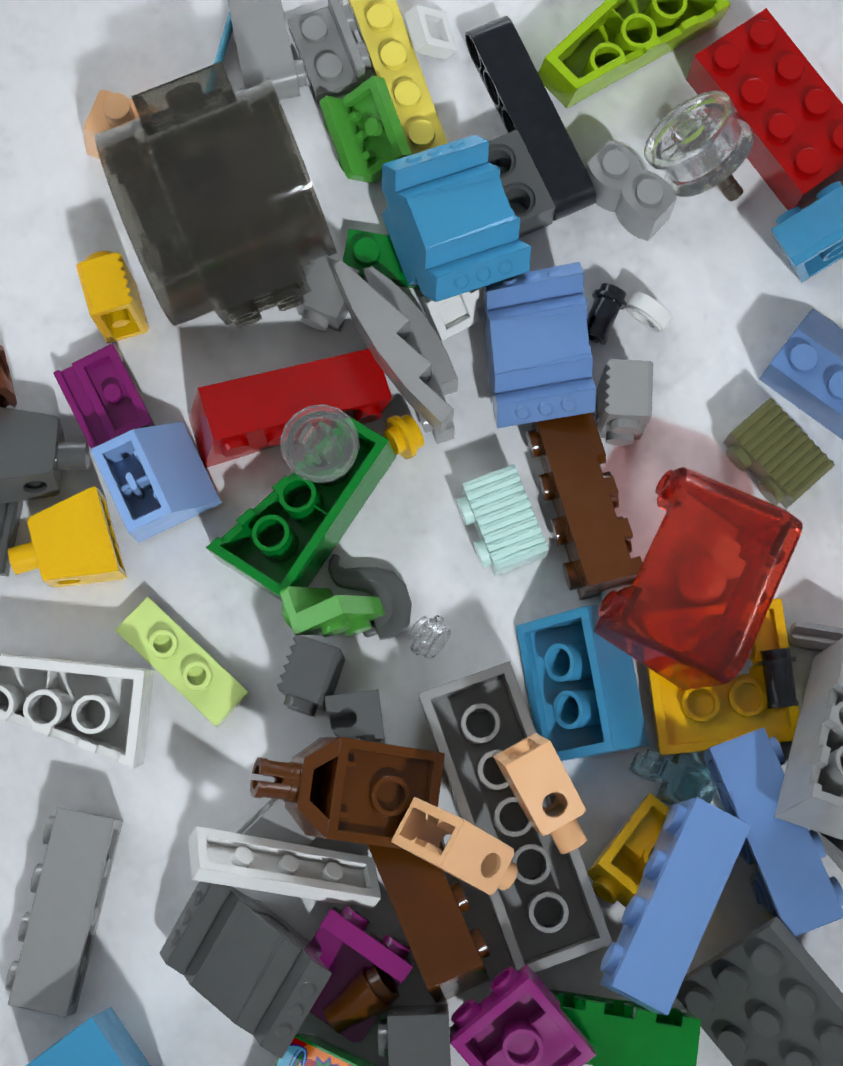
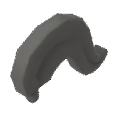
(380, 584)

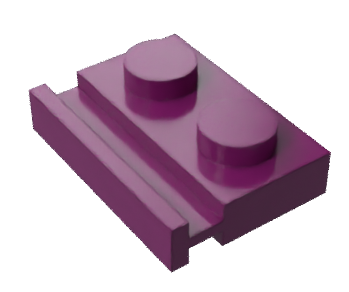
(103, 396)

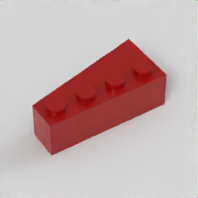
(252, 411)

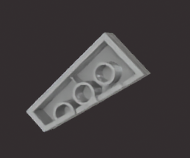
(814, 771)

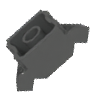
(247, 963)

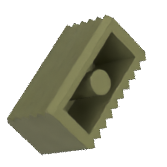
(777, 454)

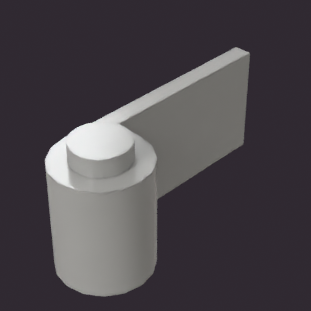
(265, 46)

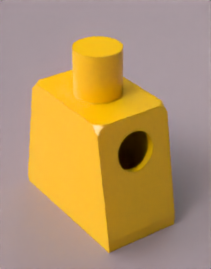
(71, 543)

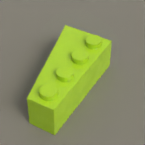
(621, 40)

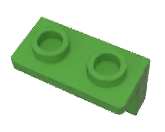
(365, 130)
(321, 613)

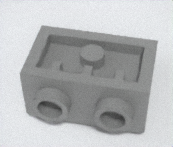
(329, 50)

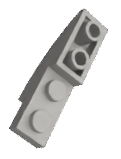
(423, 340)

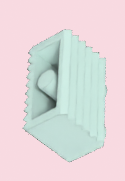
(502, 520)

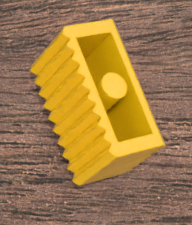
(112, 296)

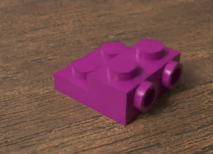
(518, 1026)

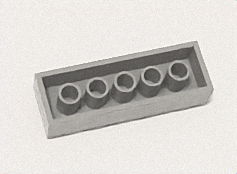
(551, 905)

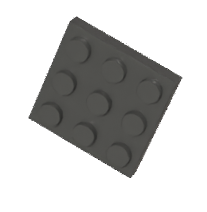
(767, 1002)

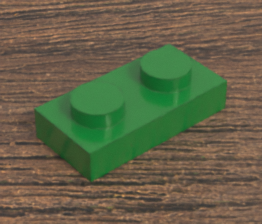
(377, 251)

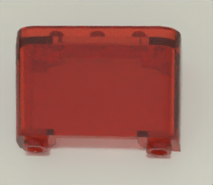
(701, 581)

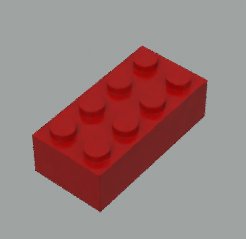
(783, 101)

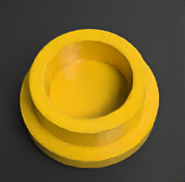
(403, 435)

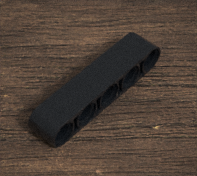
(528, 107)

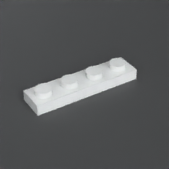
(283, 868)

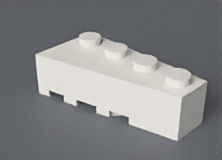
(80, 703)

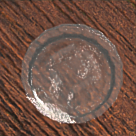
(320, 443)

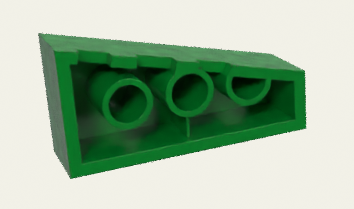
(302, 521)
(630, 1033)

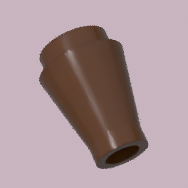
(363, 998)

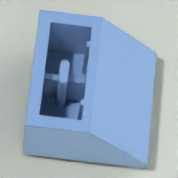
(155, 478)

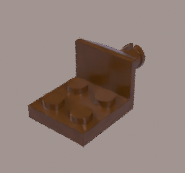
(351, 787)

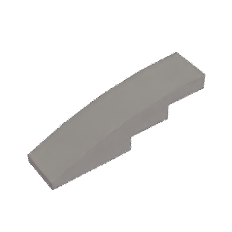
(385, 335)

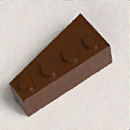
(584, 504)
(433, 922)

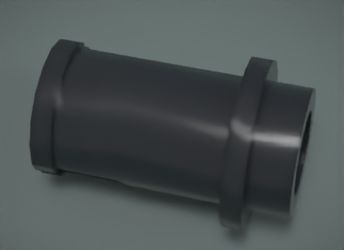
(607, 303)
(779, 678)

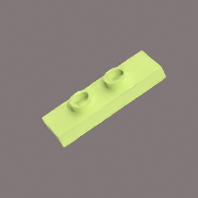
(182, 661)

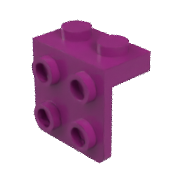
(349, 948)

